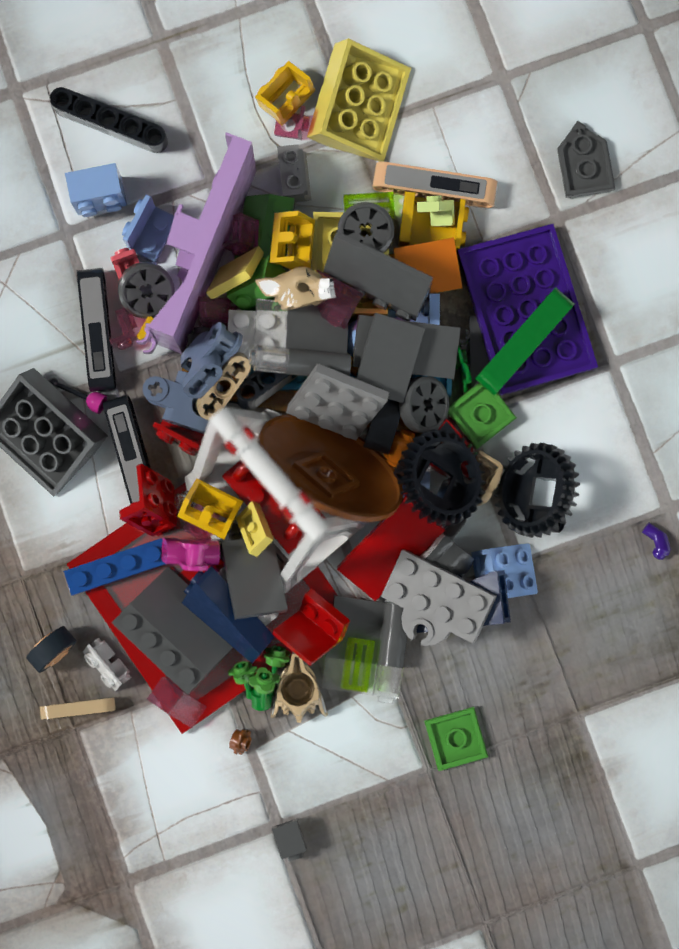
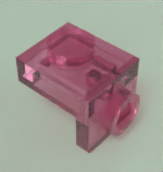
(243, 235)
(127, 323)

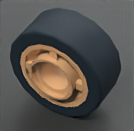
(51, 649)

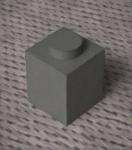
(289, 840)

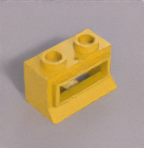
(277, 85)
(298, 239)
(213, 502)

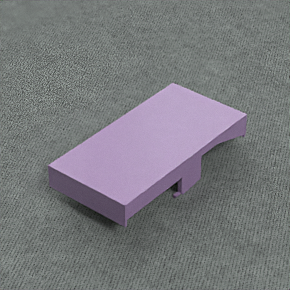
(202, 246)

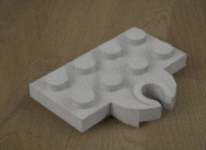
(436, 600)

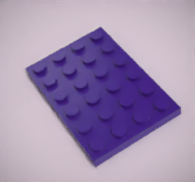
(507, 284)

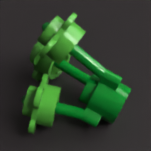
(264, 680)

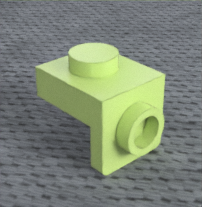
(440, 210)

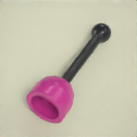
(93, 400)

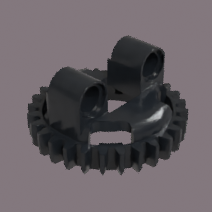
(518, 489)
(455, 497)

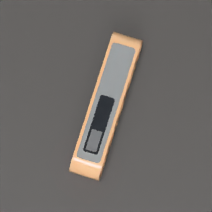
(425, 182)

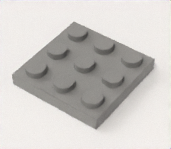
(337, 402)

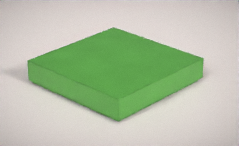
(480, 415)
(456, 738)

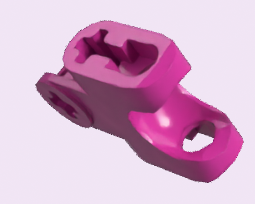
(191, 554)

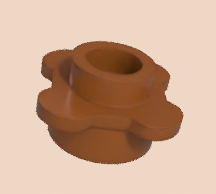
(240, 741)

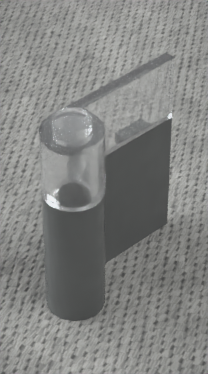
(297, 341)
(370, 622)

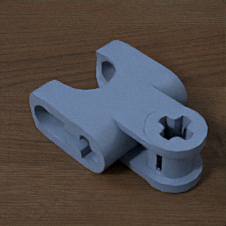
(208, 355)
(177, 405)

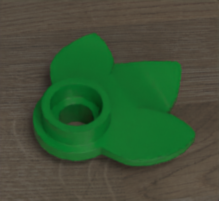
(464, 371)

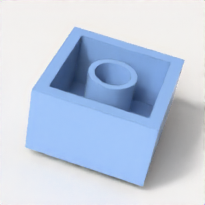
(96, 190)

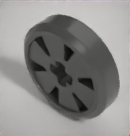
(373, 216)
(131, 294)
(436, 403)

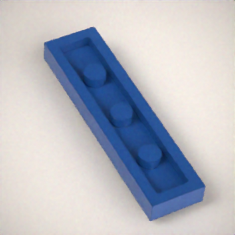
(114, 567)

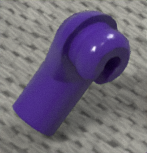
(660, 539)

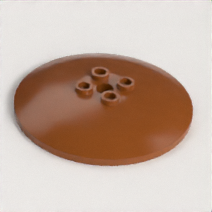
(332, 469)

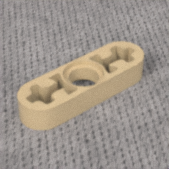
(239, 374)
(77, 708)

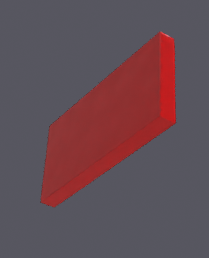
(376, 555)

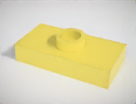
(254, 528)

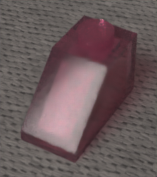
(341, 308)
(214, 310)
(176, 702)

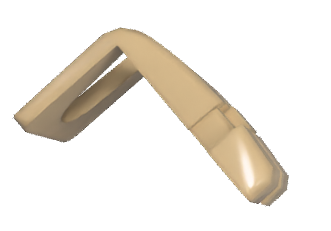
(493, 478)

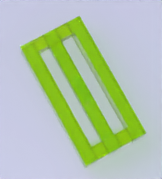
(371, 196)
(348, 662)

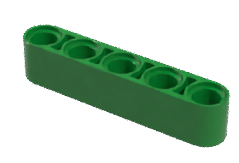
(524, 341)

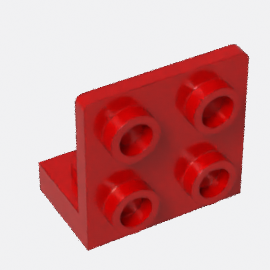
(188, 440)
(156, 506)
(313, 628)

